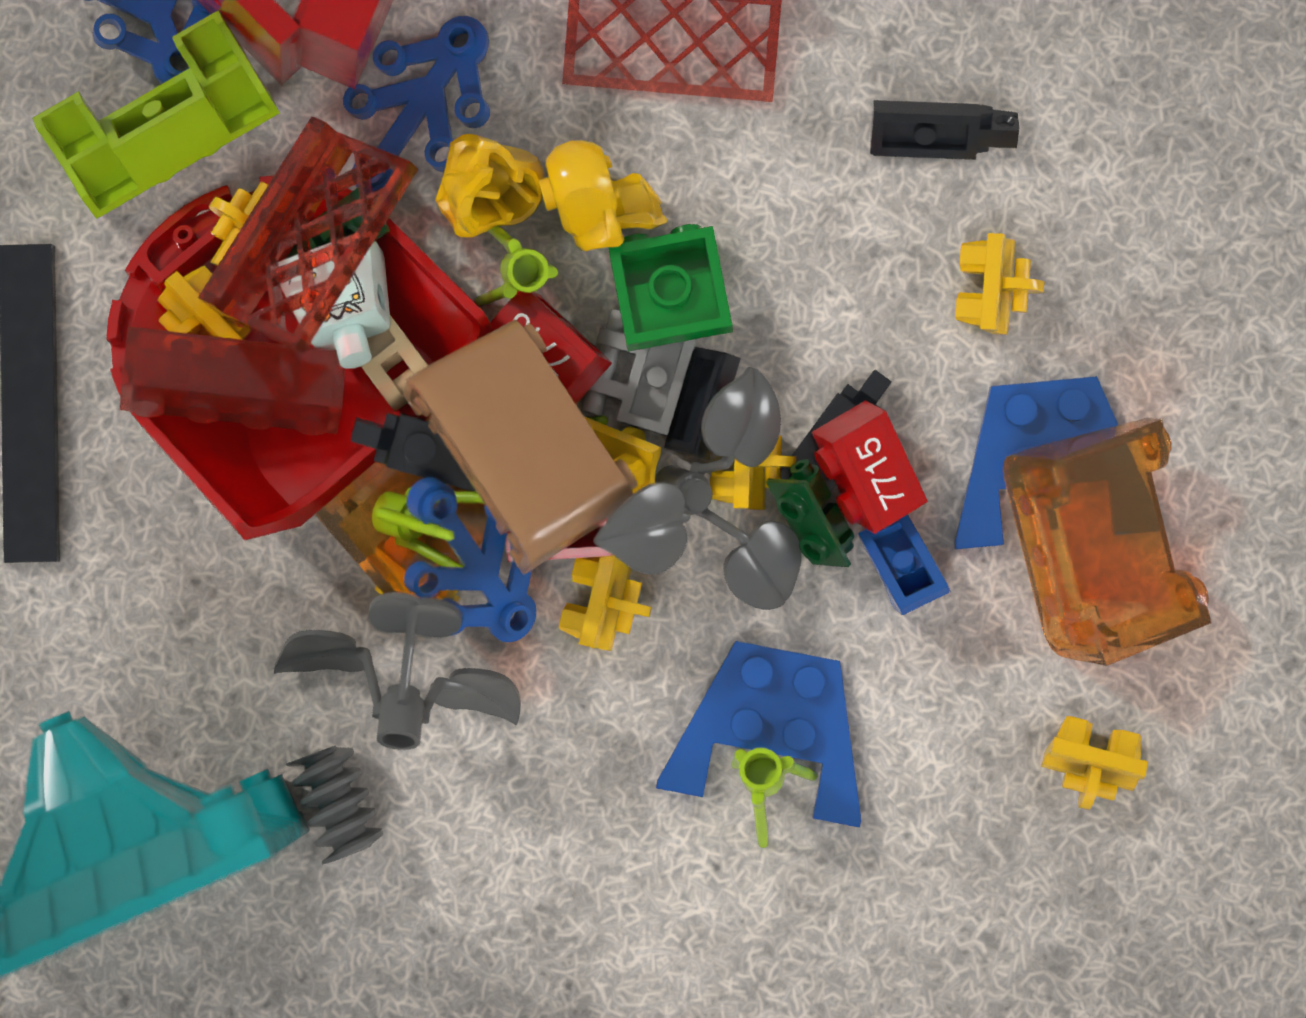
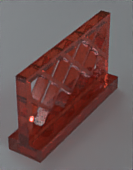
(682, 87)
(283, 221)

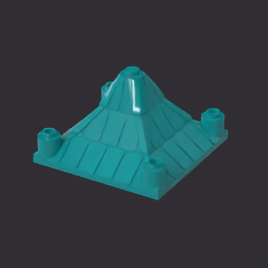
(121, 840)

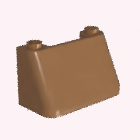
(521, 442)

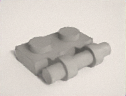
(653, 383)

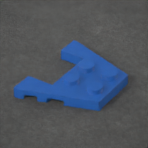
(1017, 420)
(777, 704)

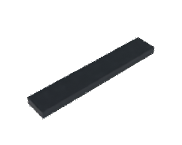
(29, 403)

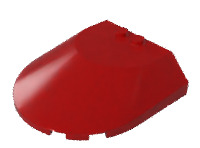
(274, 474)

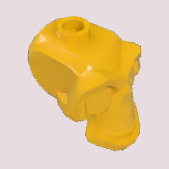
(488, 185)
(593, 204)

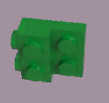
(670, 287)

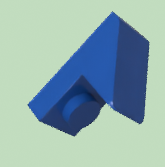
(904, 565)

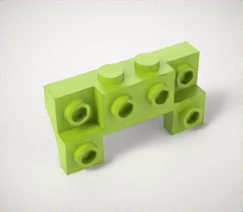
(163, 128)

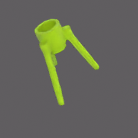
(520, 269)
(393, 518)
(764, 776)

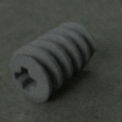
(336, 802)

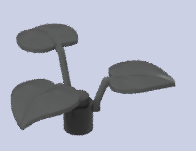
(649, 527)
(401, 708)

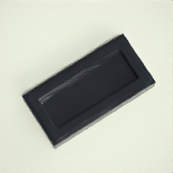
(705, 377)

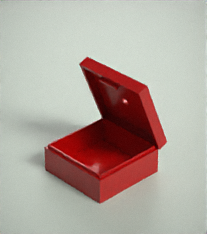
(322, 37)

